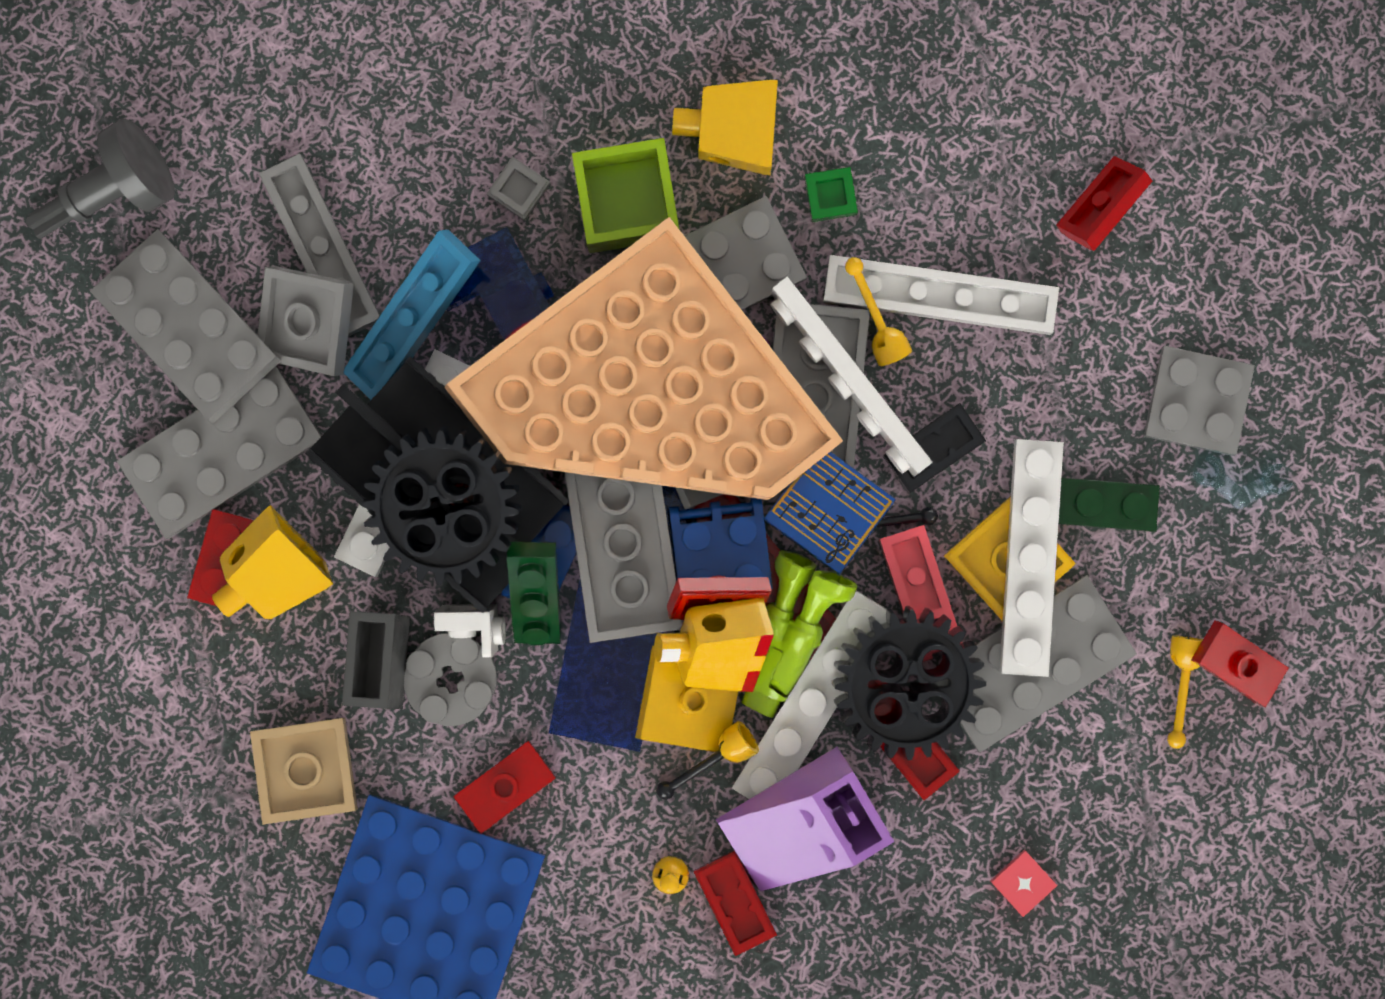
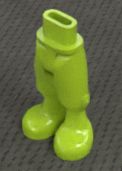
(795, 639)

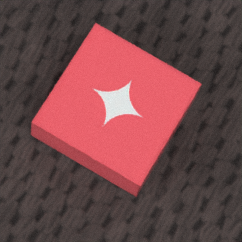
(1023, 883)

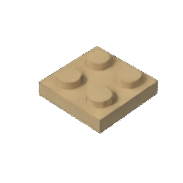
(303, 771)

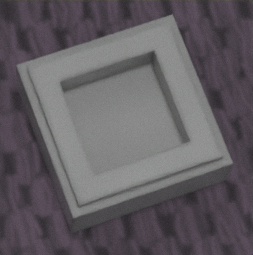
(518, 188)

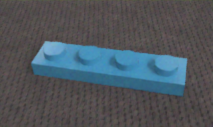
(412, 312)

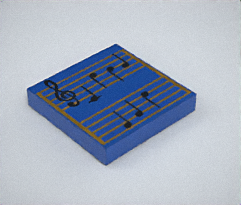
(830, 511)

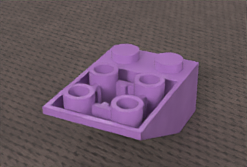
(806, 825)

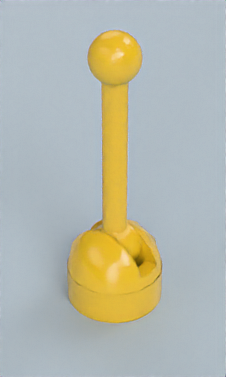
(888, 343)
(1181, 653)
(671, 868)

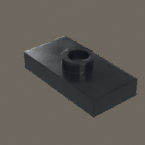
(944, 442)

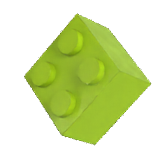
(623, 192)

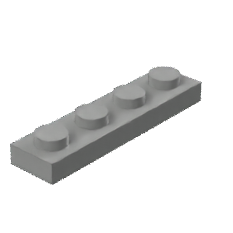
(316, 234)

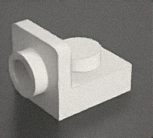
(465, 620)

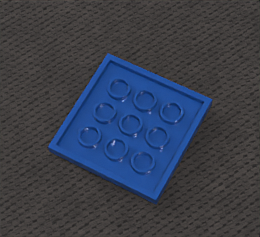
(424, 908)

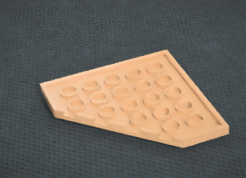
(648, 383)

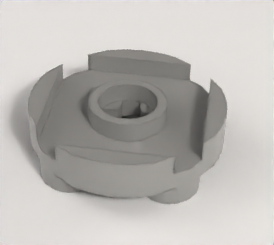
(436, 703)

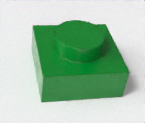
(831, 194)

